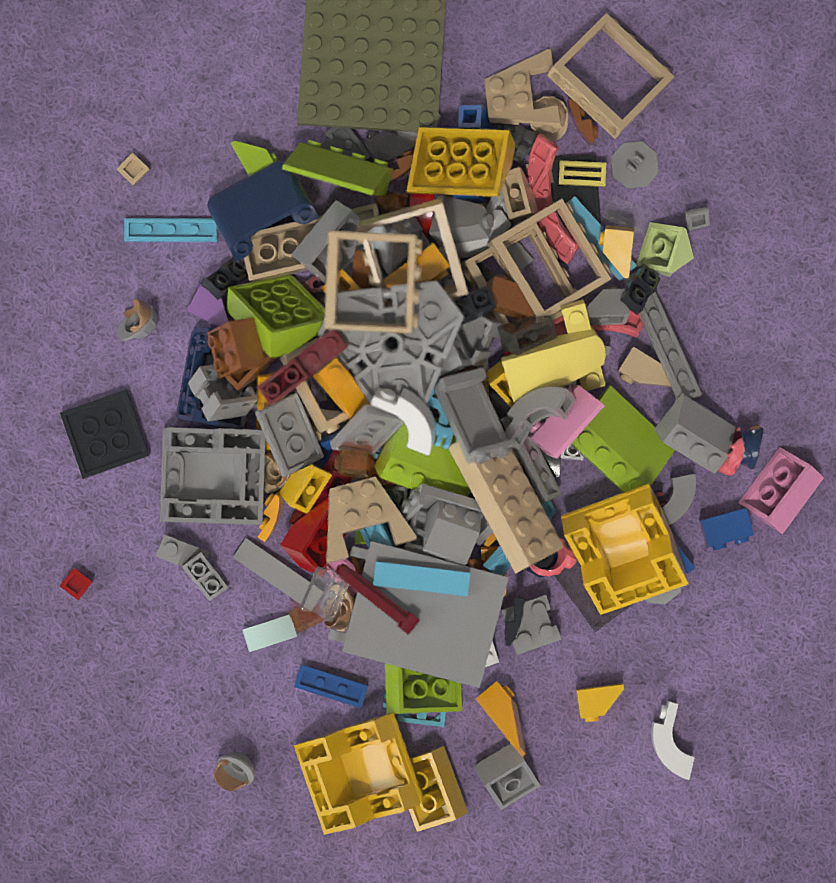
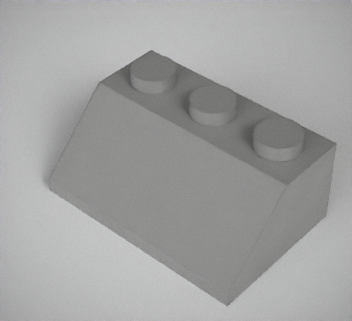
(314, 248)
(697, 433)

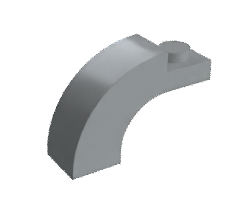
(534, 407)
(681, 497)

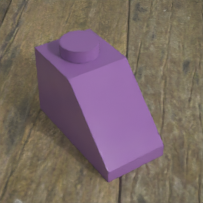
(208, 307)

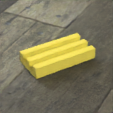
(562, 173)

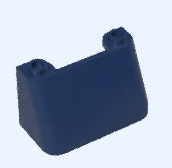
(258, 204)
(189, 406)

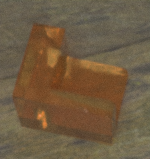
(303, 619)

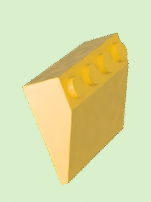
(461, 161)

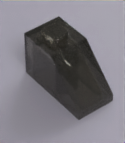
(387, 145)
(526, 333)

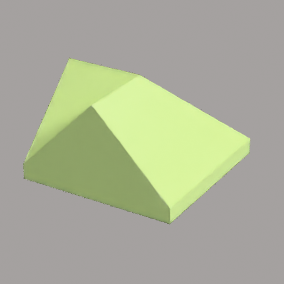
(665, 248)

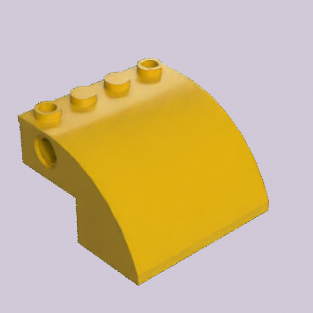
(624, 549)
(359, 773)

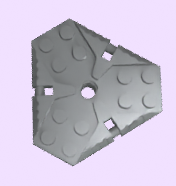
(406, 364)

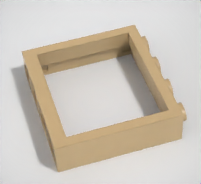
(587, 99)
(578, 232)
(547, 255)
(370, 258)
(332, 284)
(310, 402)

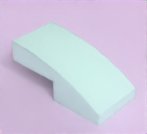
(269, 633)

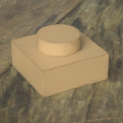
(133, 169)

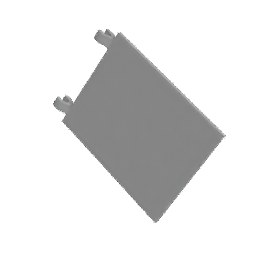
(452, 629)

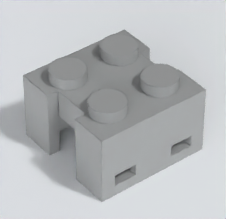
(478, 336)
(219, 395)
(535, 625)

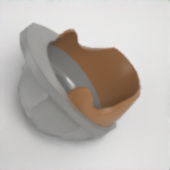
(138, 321)
(234, 771)

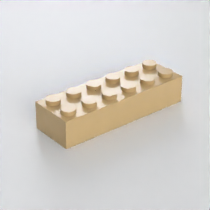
(274, 246)
(510, 508)

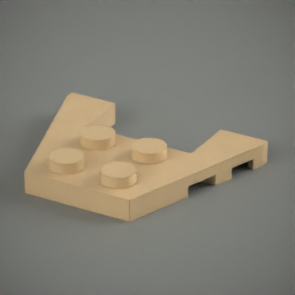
(511, 94)
(360, 507)

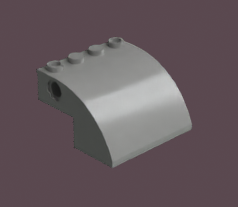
(212, 476)

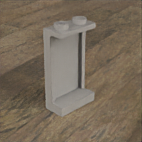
(473, 417)
(426, 496)

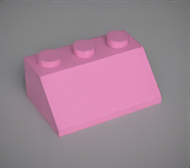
(556, 434)
(781, 490)

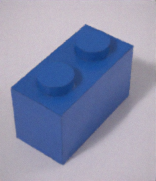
(726, 528)

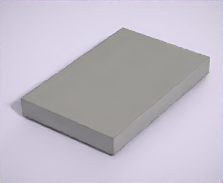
(367, 430)
(289, 434)

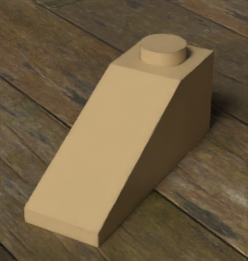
(642, 370)

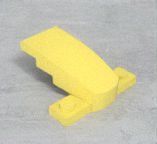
(561, 360)

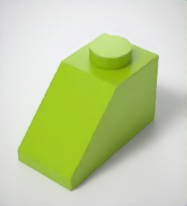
(253, 157)

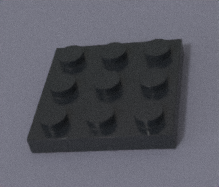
(104, 434)

